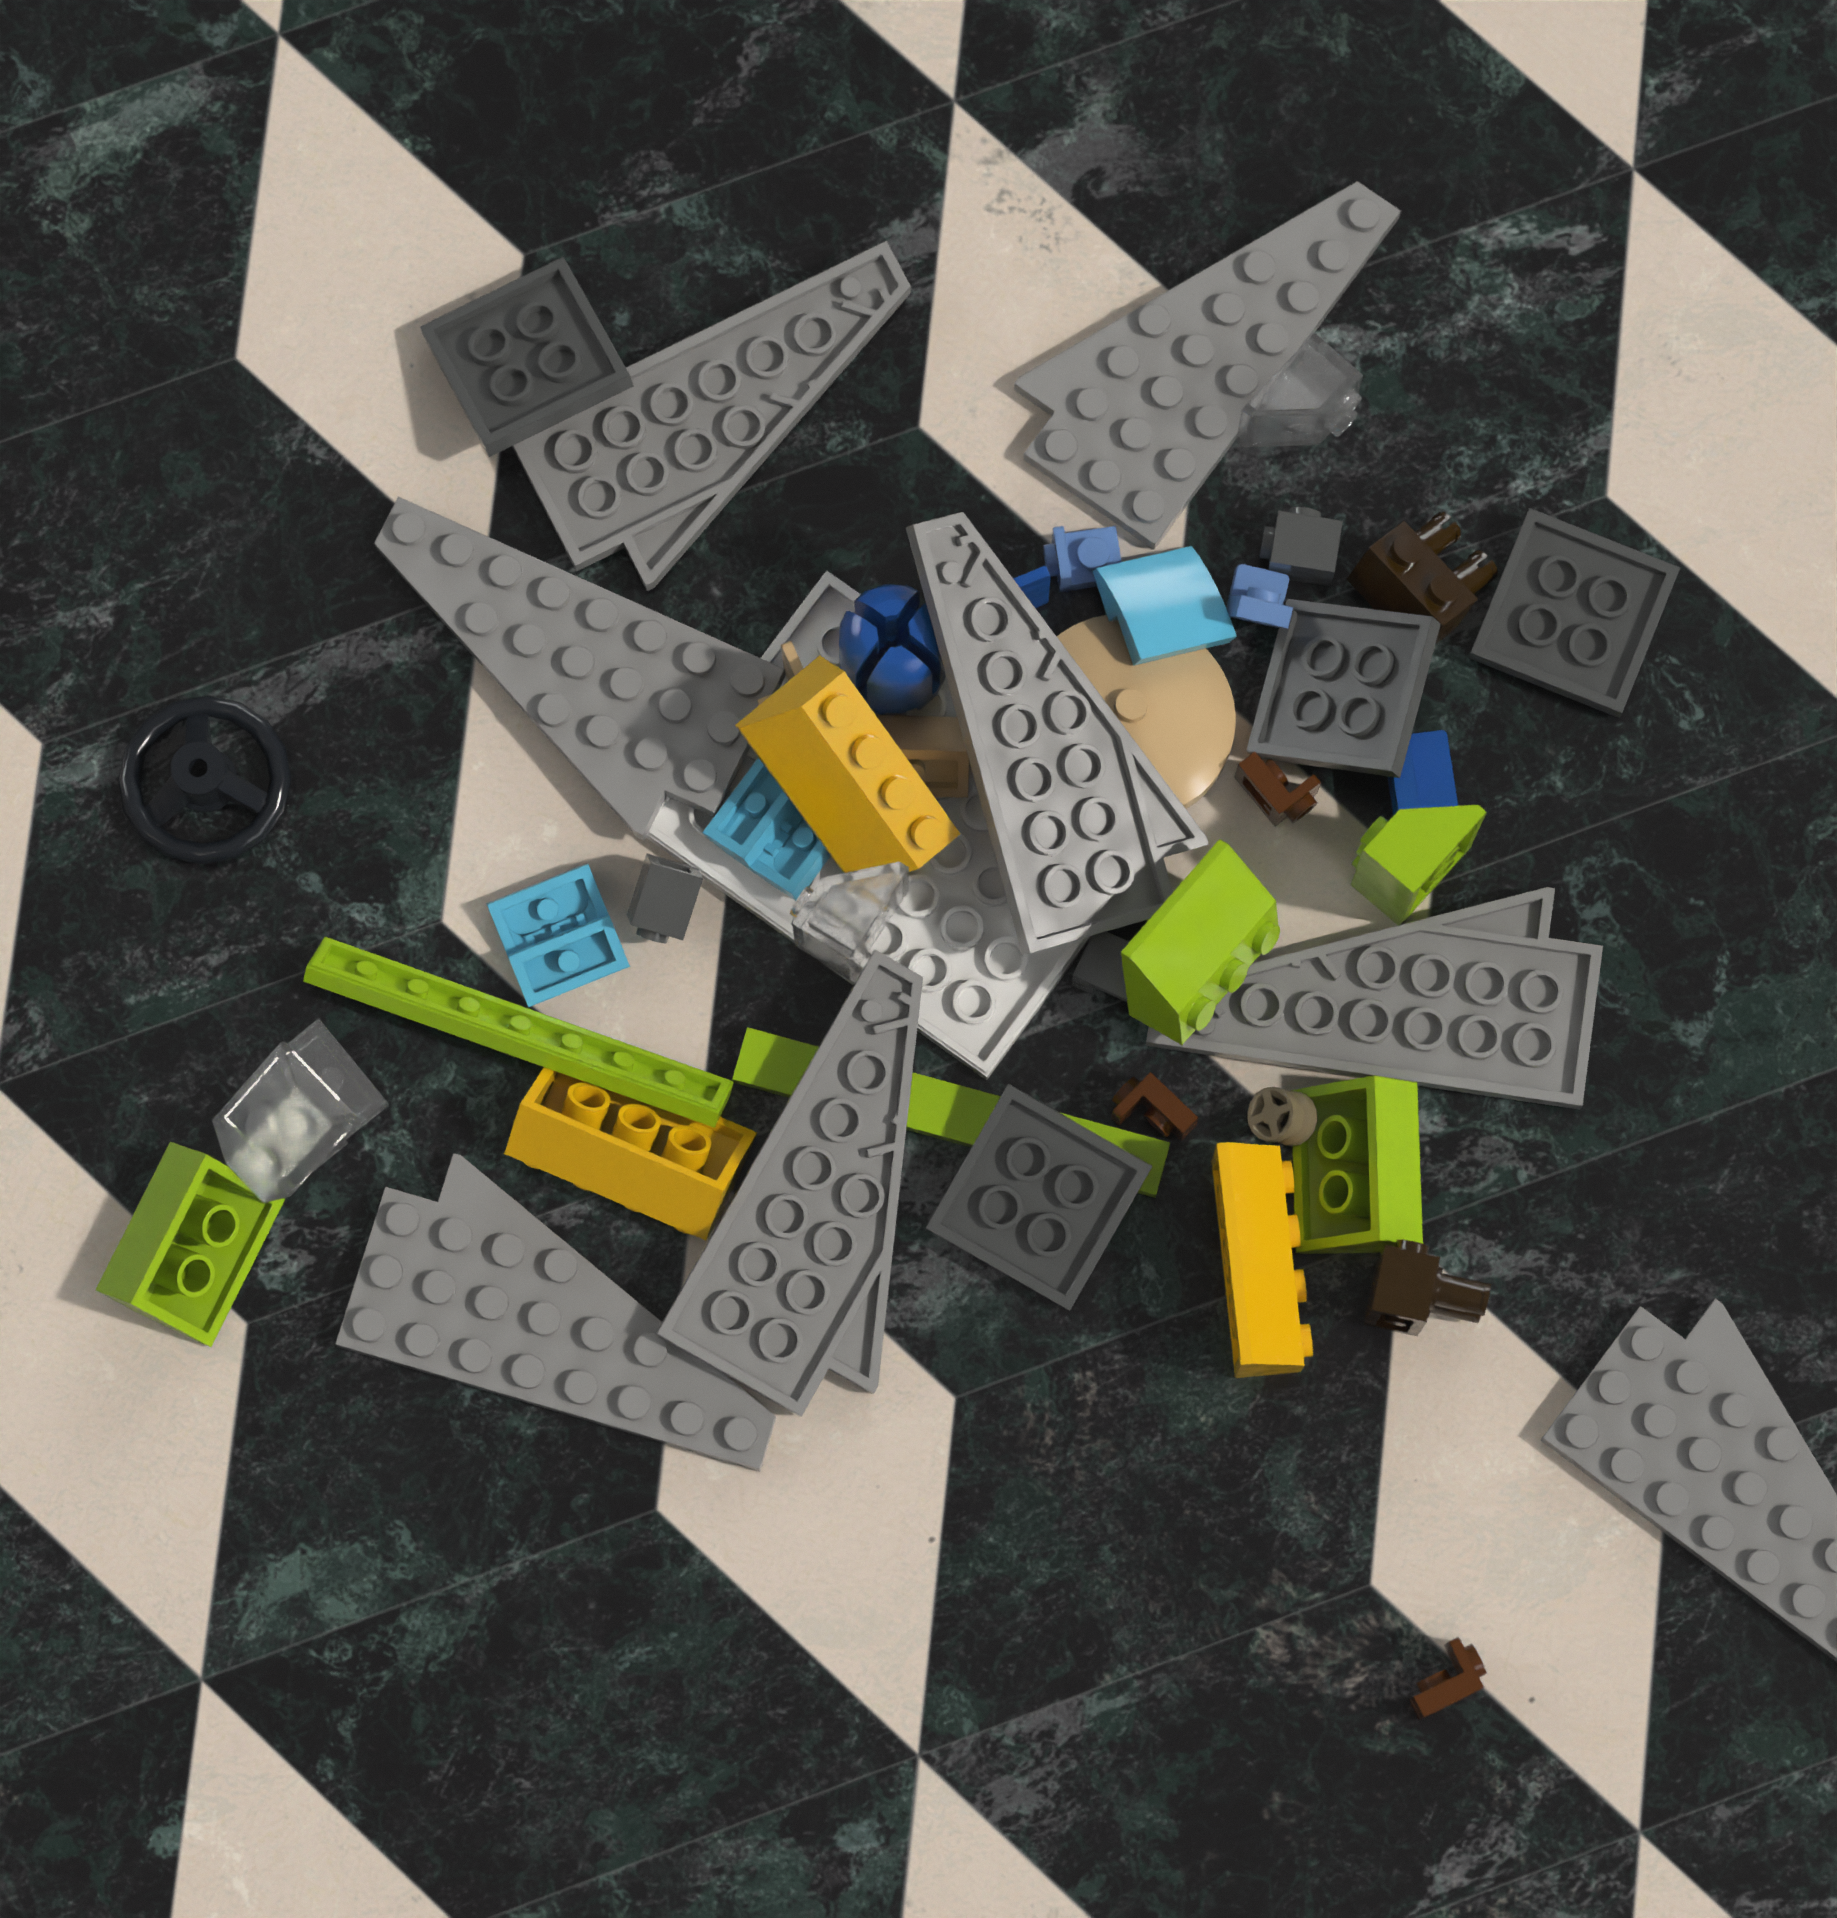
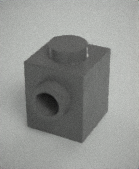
(1302, 545)
(664, 899)

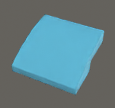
(1164, 605)
(768, 833)
(558, 935)

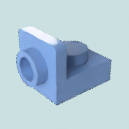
(1078, 553)
(1259, 596)

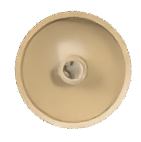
(1171, 707)

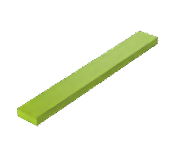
(518, 1031)
(935, 1105)

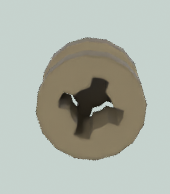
(1272, 1106)

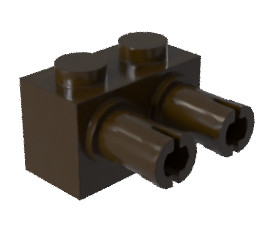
(1409, 577)
(1411, 1286)

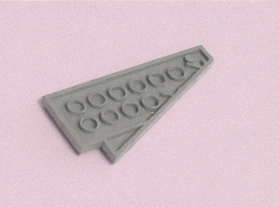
(1163, 389)
(703, 417)
(609, 682)
(1058, 776)
(1438, 1002)
(809, 1237)
(514, 1310)
(1712, 1462)

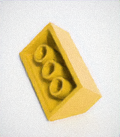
(846, 772)
(630, 1151)
(1258, 1259)

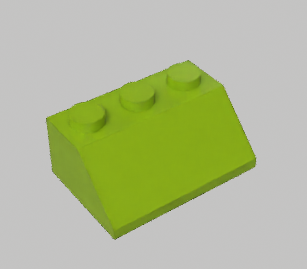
(1411, 855)
(1199, 945)
(1359, 1167)
(189, 1245)

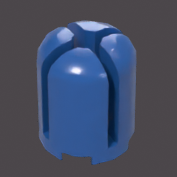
(911, 667)

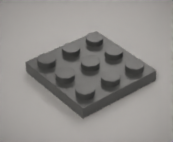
(526, 356)
(1574, 613)
(1344, 688)
(1039, 1197)

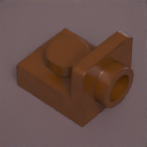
(1267, 785)
(1164, 1112)
(1442, 1690)

